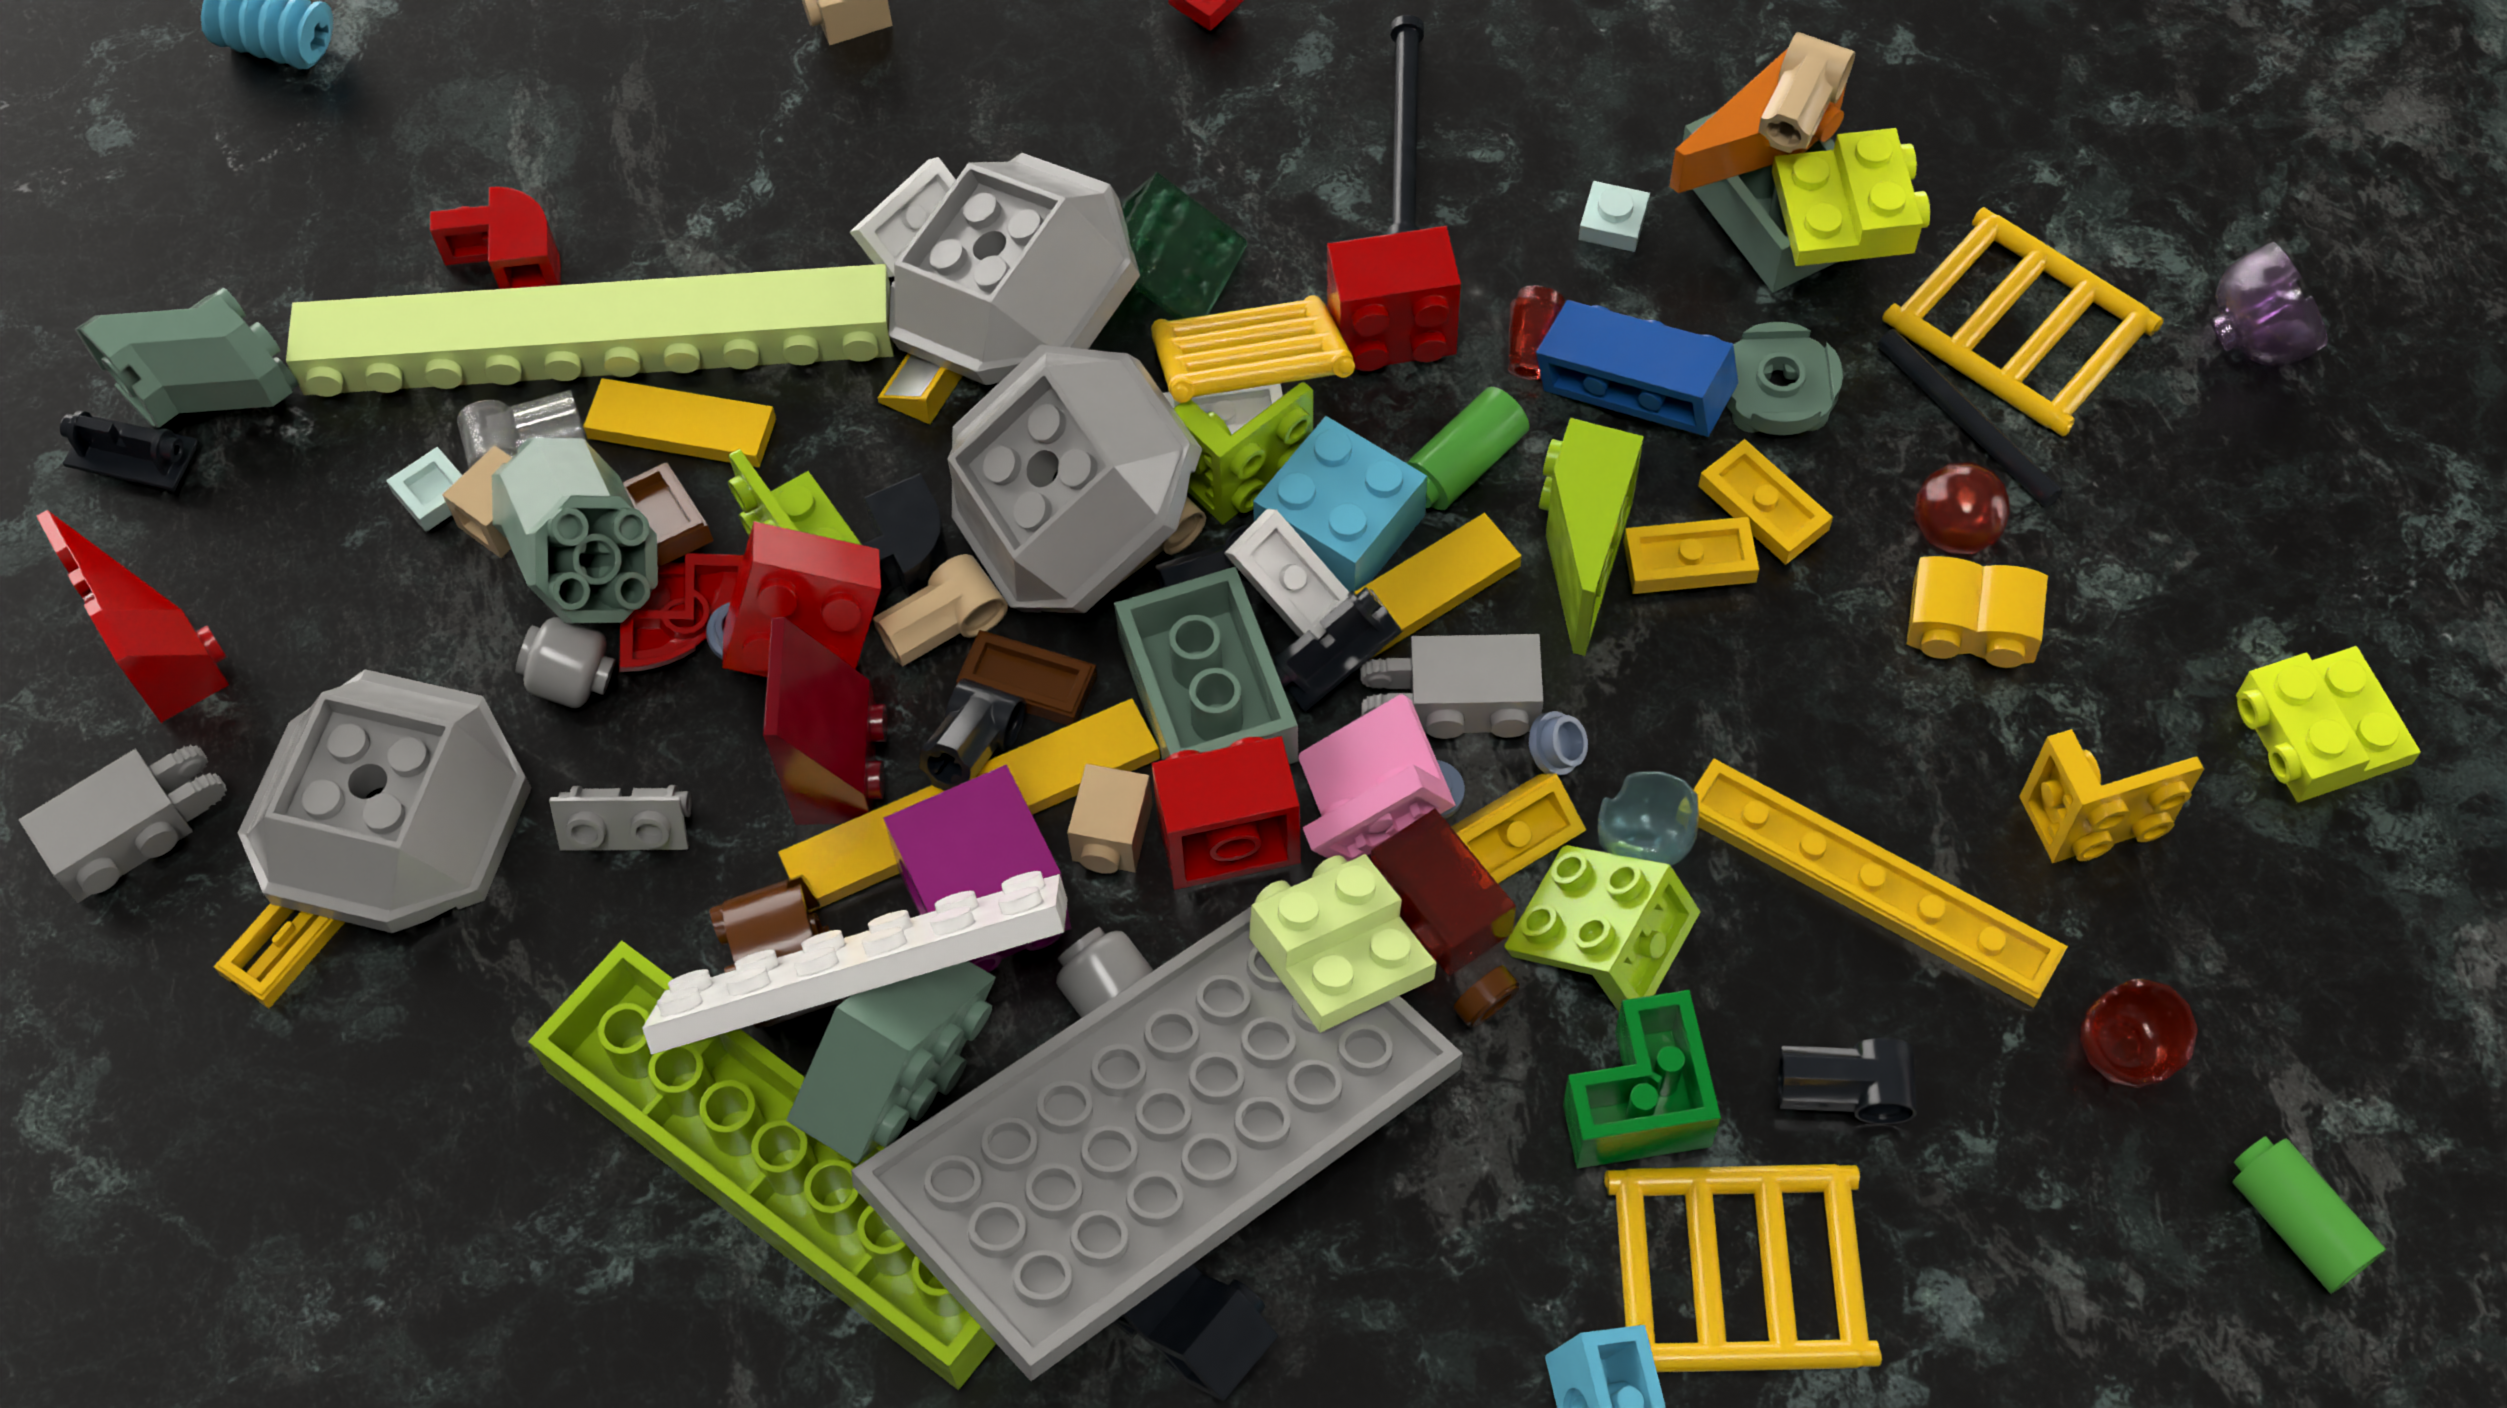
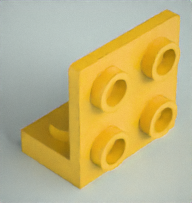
(2087, 819)

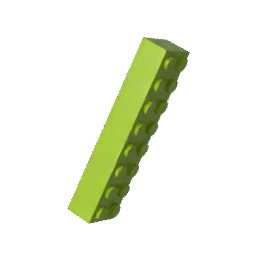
(722, 1125)

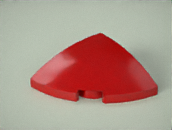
(677, 610)

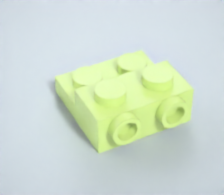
(1339, 941)

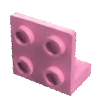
(1372, 780)

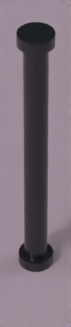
(1406, 33)

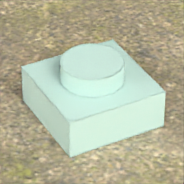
(1614, 216)
(422, 485)

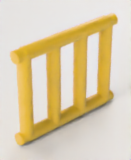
(1250, 348)
(2007, 381)
(1767, 1184)

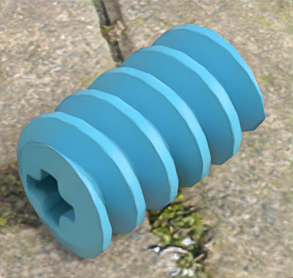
(271, 29)

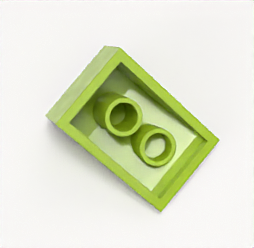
(1588, 508)

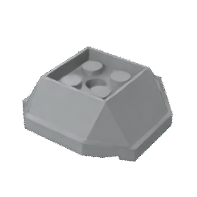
(1011, 265)
(1116, 488)
(415, 845)

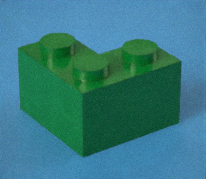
(1659, 1096)

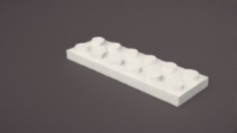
(841, 967)

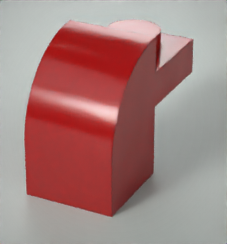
(506, 233)

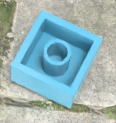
(1347, 501)

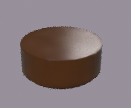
(1486, 996)

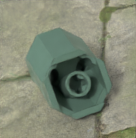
(189, 359)
(574, 531)

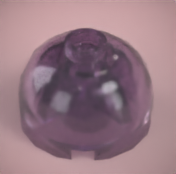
(2266, 310)

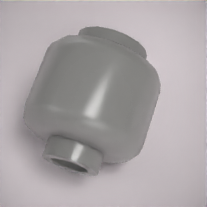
(564, 662)
(1099, 969)

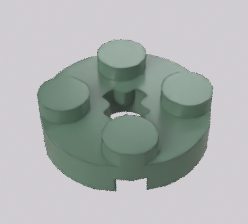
(1791, 408)

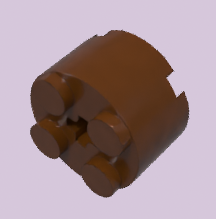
(770, 920)

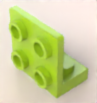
(1241, 464)
(793, 506)
(1607, 920)

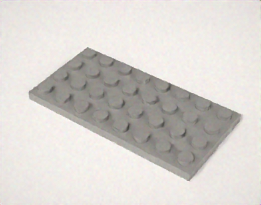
(1141, 1142)

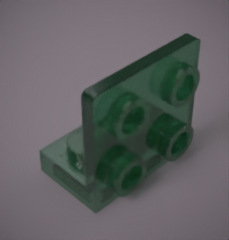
(1179, 248)

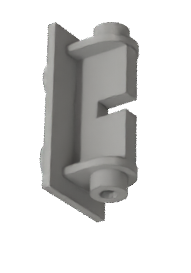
(612, 822)

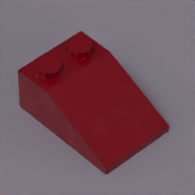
(821, 729)

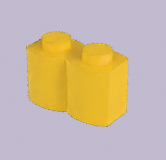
(1977, 611)

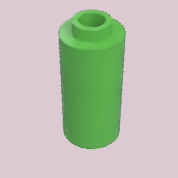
(1469, 446)
(2306, 1212)

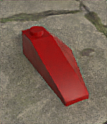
(142, 628)

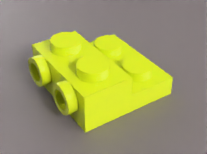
(1851, 199)
(2324, 722)

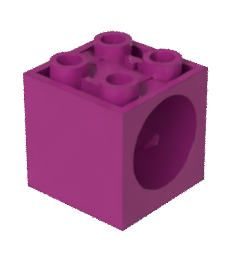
(970, 842)

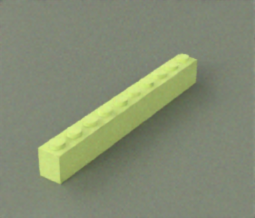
(590, 330)

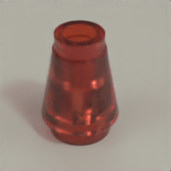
(1529, 322)

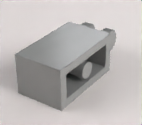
(1465, 683)
(121, 818)

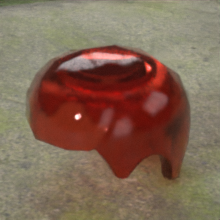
(1962, 508)
(2139, 1033)

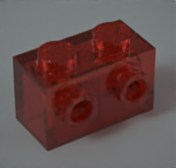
(1444, 892)

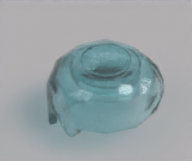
(1650, 818)

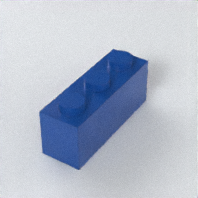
(1638, 367)

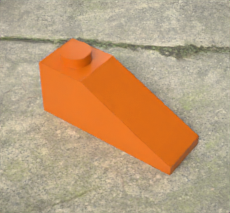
(1730, 138)

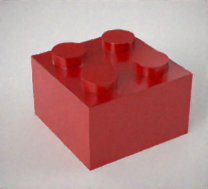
(1395, 297)
(811, 581)
(1227, 811)

